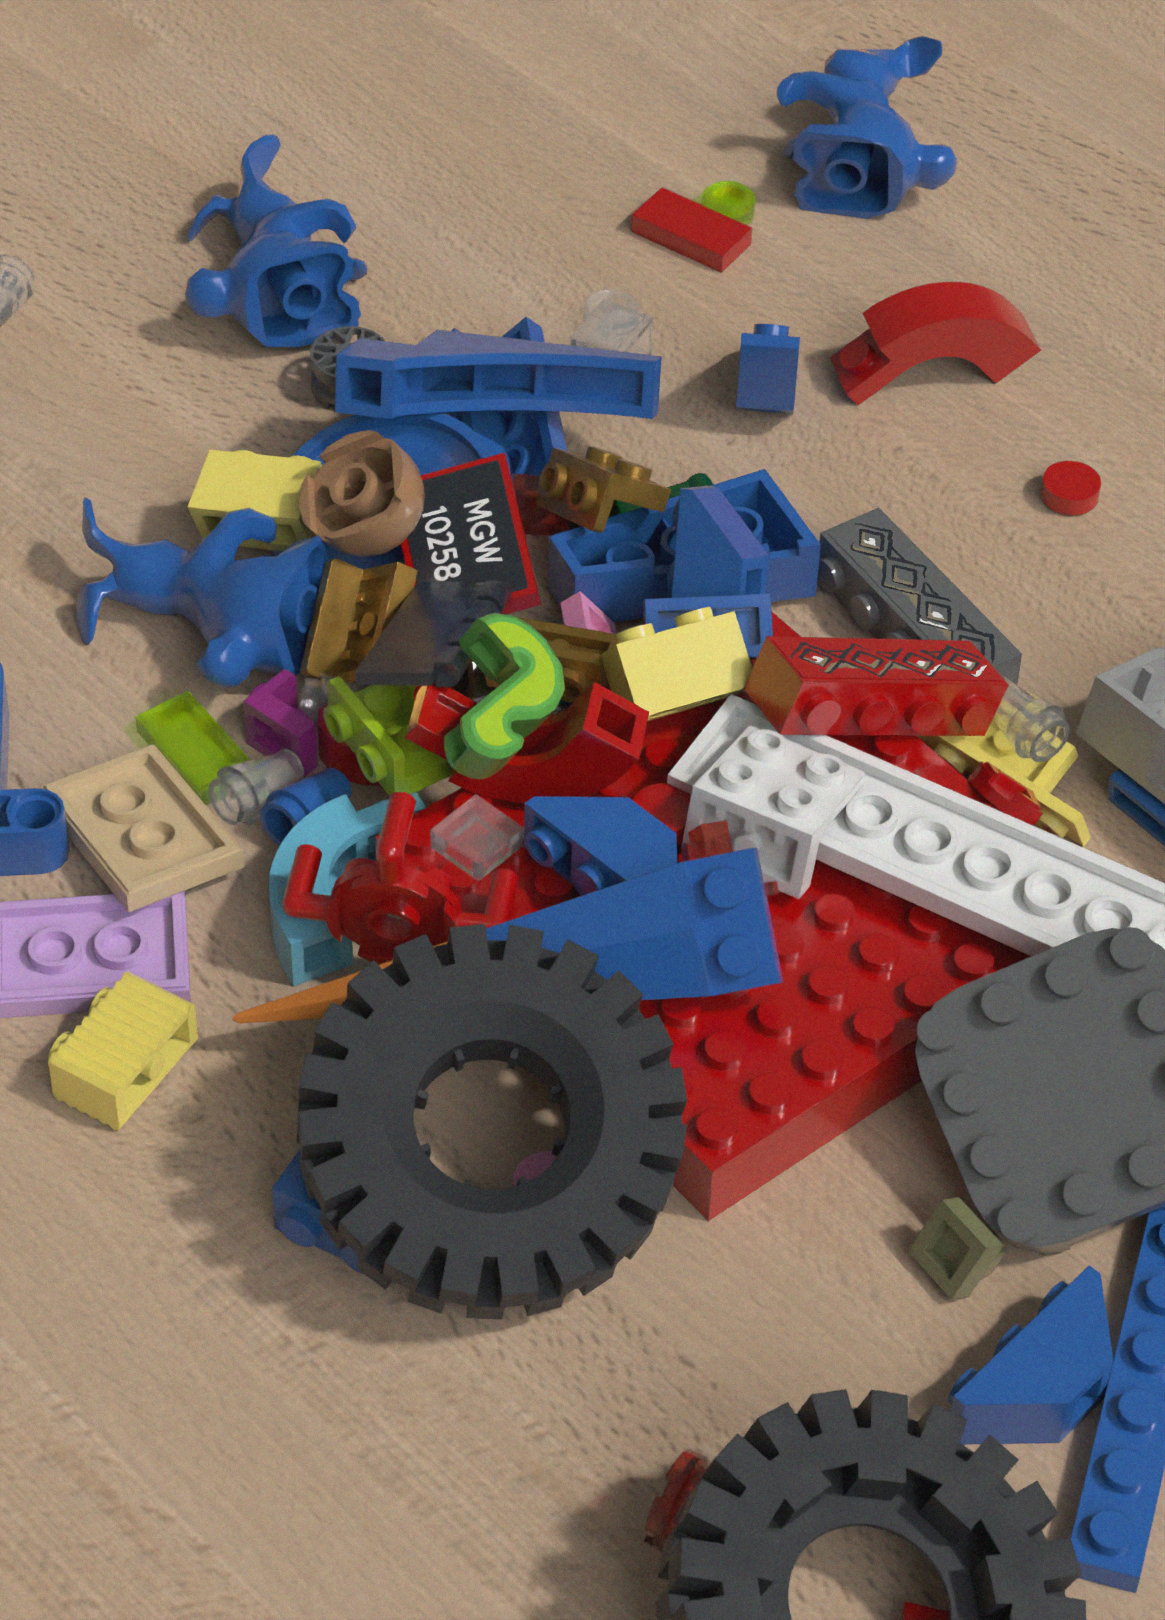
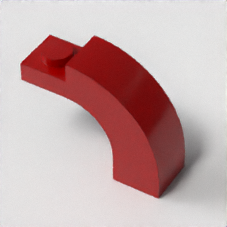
(932, 324)
(566, 755)

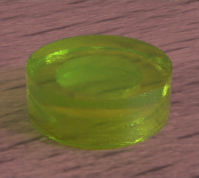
(731, 200)

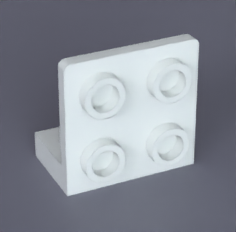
(774, 801)

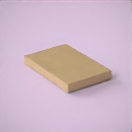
(144, 828)

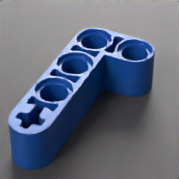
(30, 819)

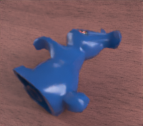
(869, 151)
(278, 279)
(246, 609)

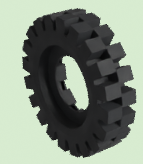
(873, 1470)

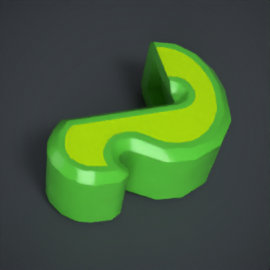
(527, 694)

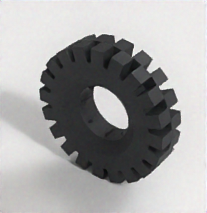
(510, 1007)

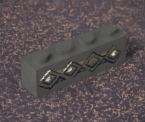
(902, 592)

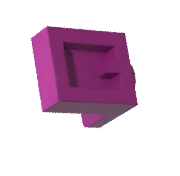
(277, 722)

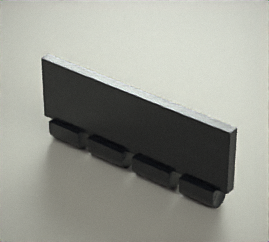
(425, 634)

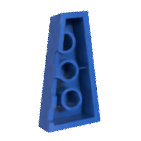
(638, 547)

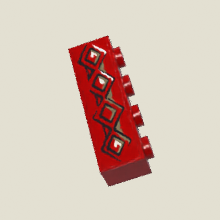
(875, 686)

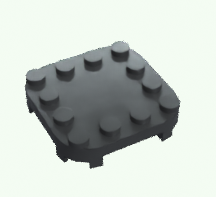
(1055, 1088)

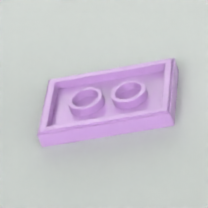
(72, 947)

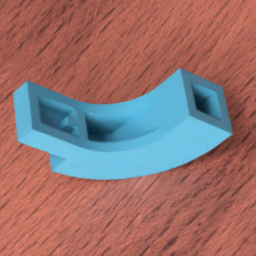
(341, 834)

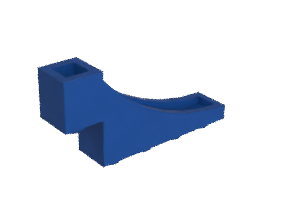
(492, 373)

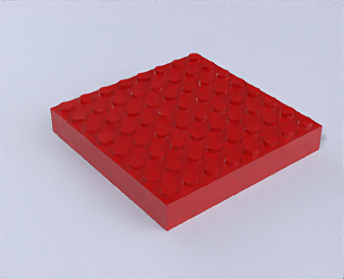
(794, 1059)

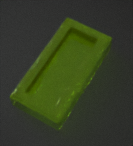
(189, 741)

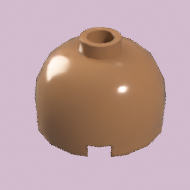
(363, 495)

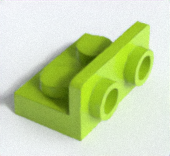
(375, 729)

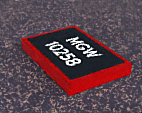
(473, 531)

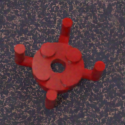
(374, 889)

